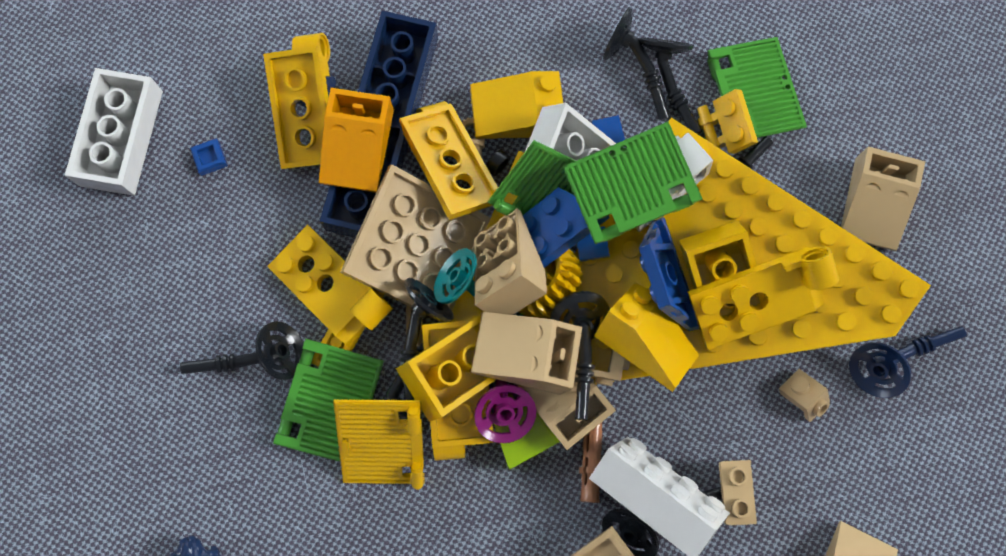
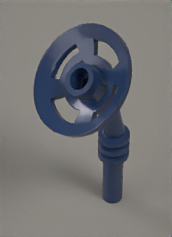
(887, 362)

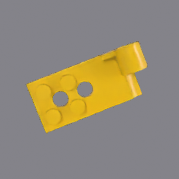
(296, 77)
(439, 133)
(790, 290)
(343, 308)
(458, 426)

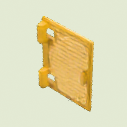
(378, 443)

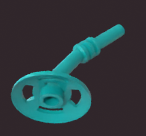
(456, 277)

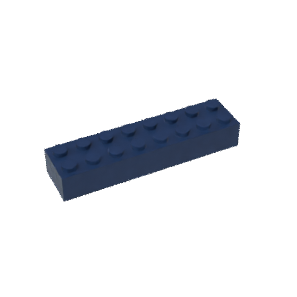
(397, 69)

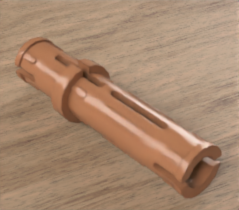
(591, 457)

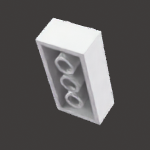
(114, 132)
(659, 496)

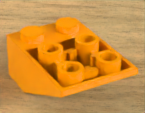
(355, 139)

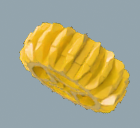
(561, 280)

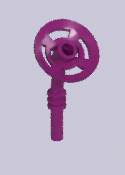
(504, 413)

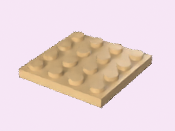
(408, 237)

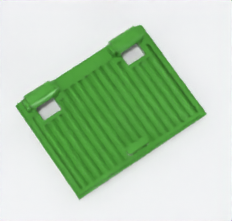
(758, 72)
(532, 179)
(632, 182)
(312, 392)

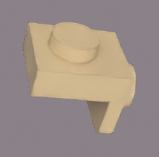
(614, 373)
(806, 394)

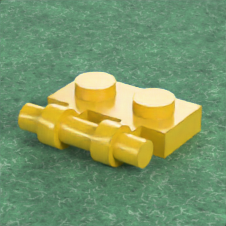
(734, 122)

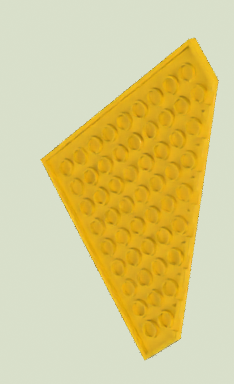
(865, 304)

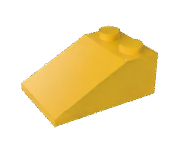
(513, 103)
(719, 255)
(647, 337)
(443, 372)

